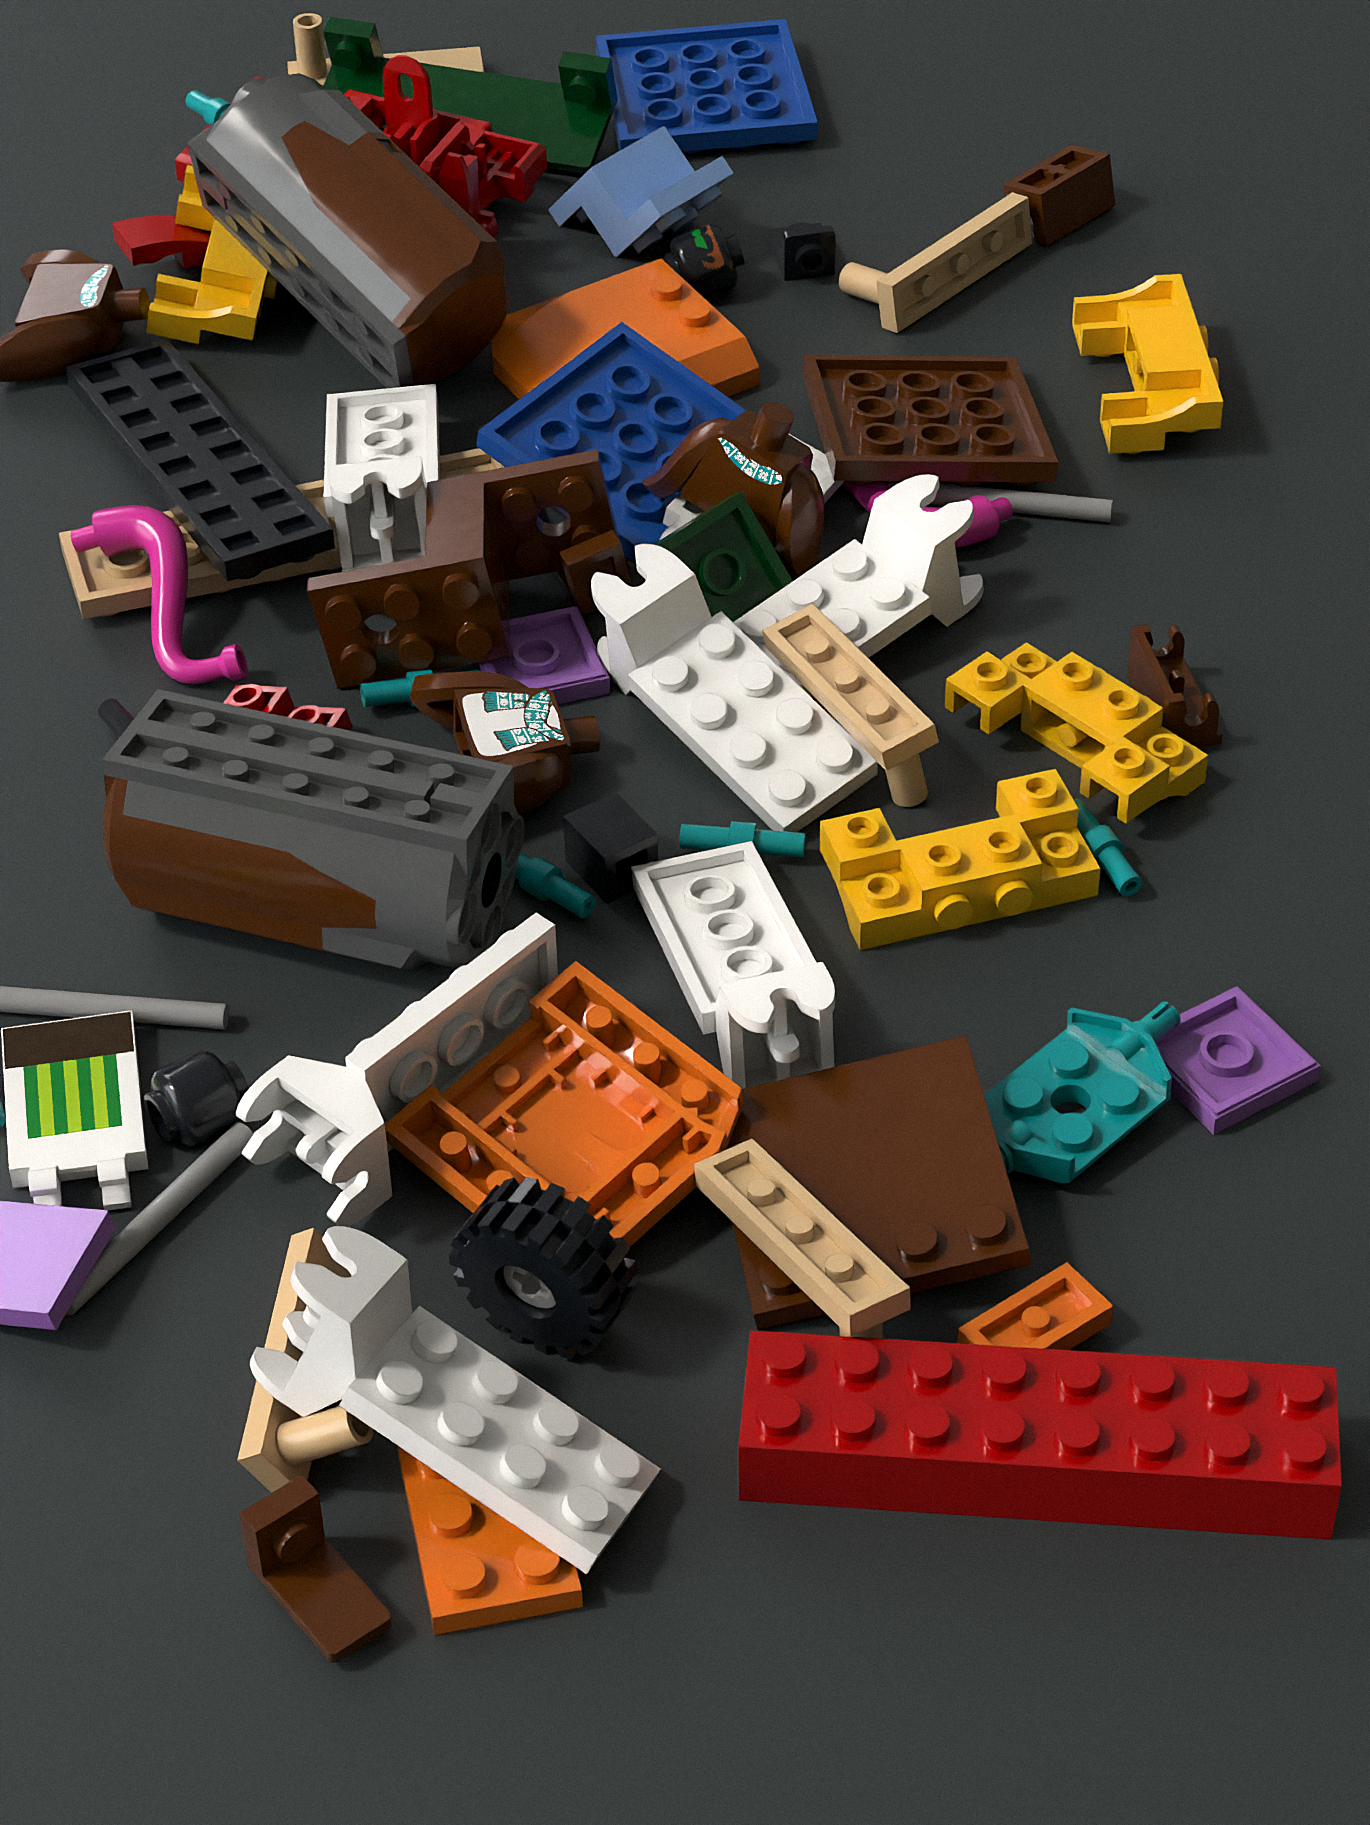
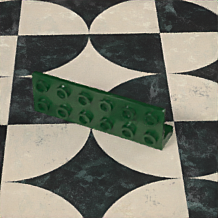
(562, 117)

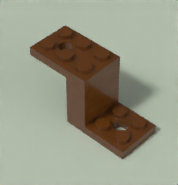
(457, 596)

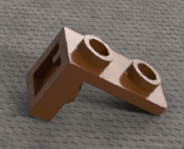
(583, 560)
(306, 1574)

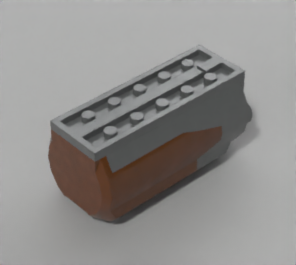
(352, 229)
(310, 833)

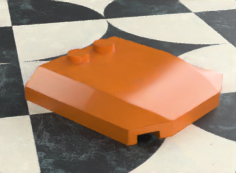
(649, 301)
(579, 1101)

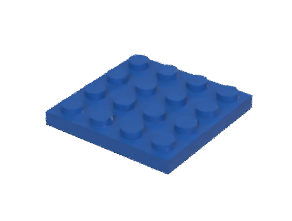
(710, 86)
(626, 404)

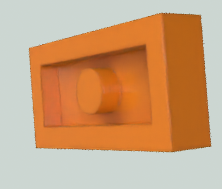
(1047, 1314)

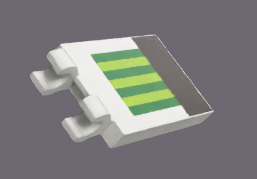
(74, 1106)

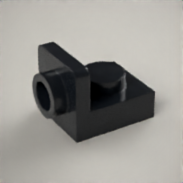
(804, 250)

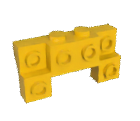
(230, 285)
(1165, 359)
(1086, 720)
(962, 873)

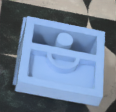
(642, 193)

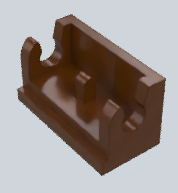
(1065, 191)
(1170, 683)

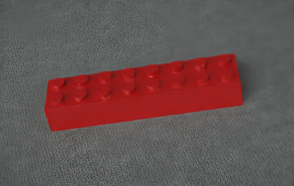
(1041, 1434)

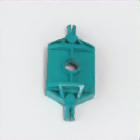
(1094, 1062)

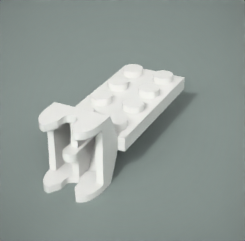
(378, 470)
(887, 581)
(724, 695)
(741, 962)
(339, 1113)
(450, 1402)

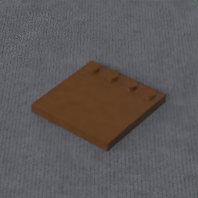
(928, 416)
(899, 1159)

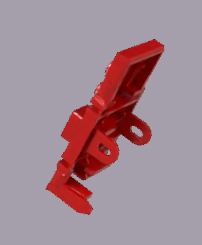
(450, 148)

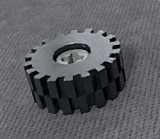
(544, 1267)

